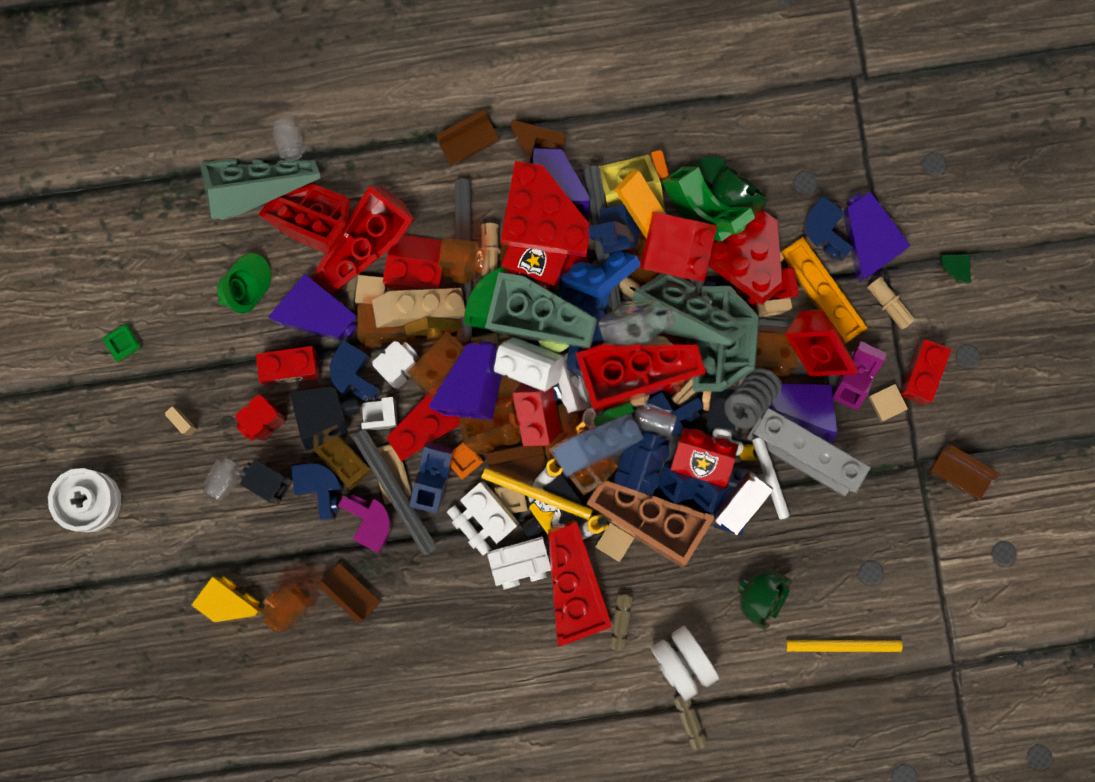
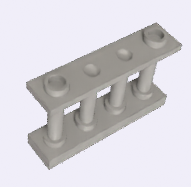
(809, 453)

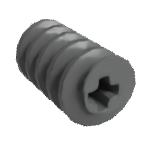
(752, 398)

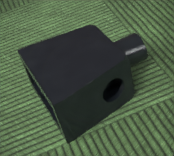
(321, 415)

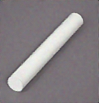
(771, 478)

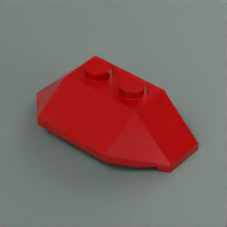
(309, 216)

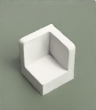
(379, 414)

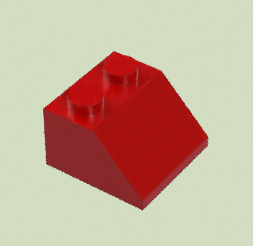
(678, 246)
(413, 265)
(819, 345)

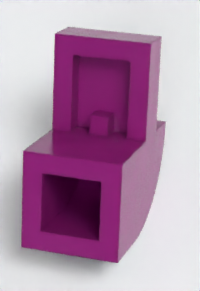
(853, 389)
(376, 522)

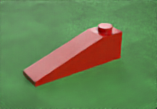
(369, 233)
(633, 371)

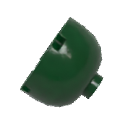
(738, 191)
(763, 596)

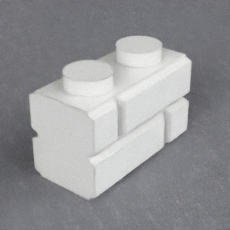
(396, 363)
(529, 364)
(519, 562)

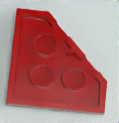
(542, 214)
(751, 258)

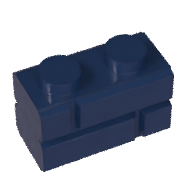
(642, 464)

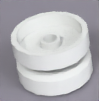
(68, 503)
(685, 662)

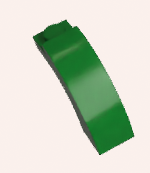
(696, 202)
(480, 300)

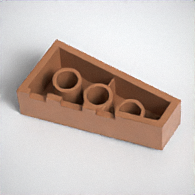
(659, 524)

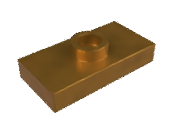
(433, 327)
(343, 462)

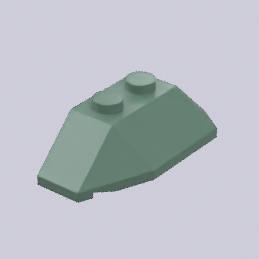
(731, 362)

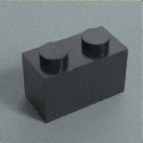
(265, 481)

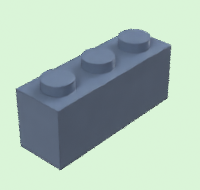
(598, 444)

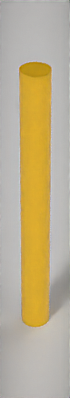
(536, 493)
(843, 645)

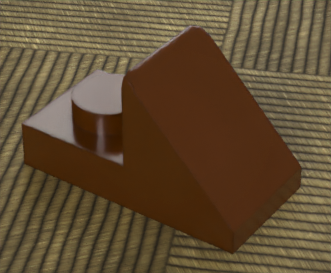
(529, 136)

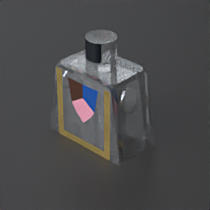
(635, 322)

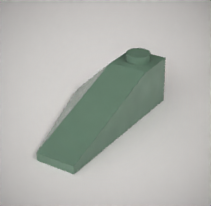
(242, 187)
(533, 313)
(692, 313)

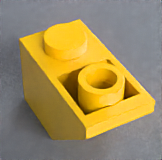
(222, 602)

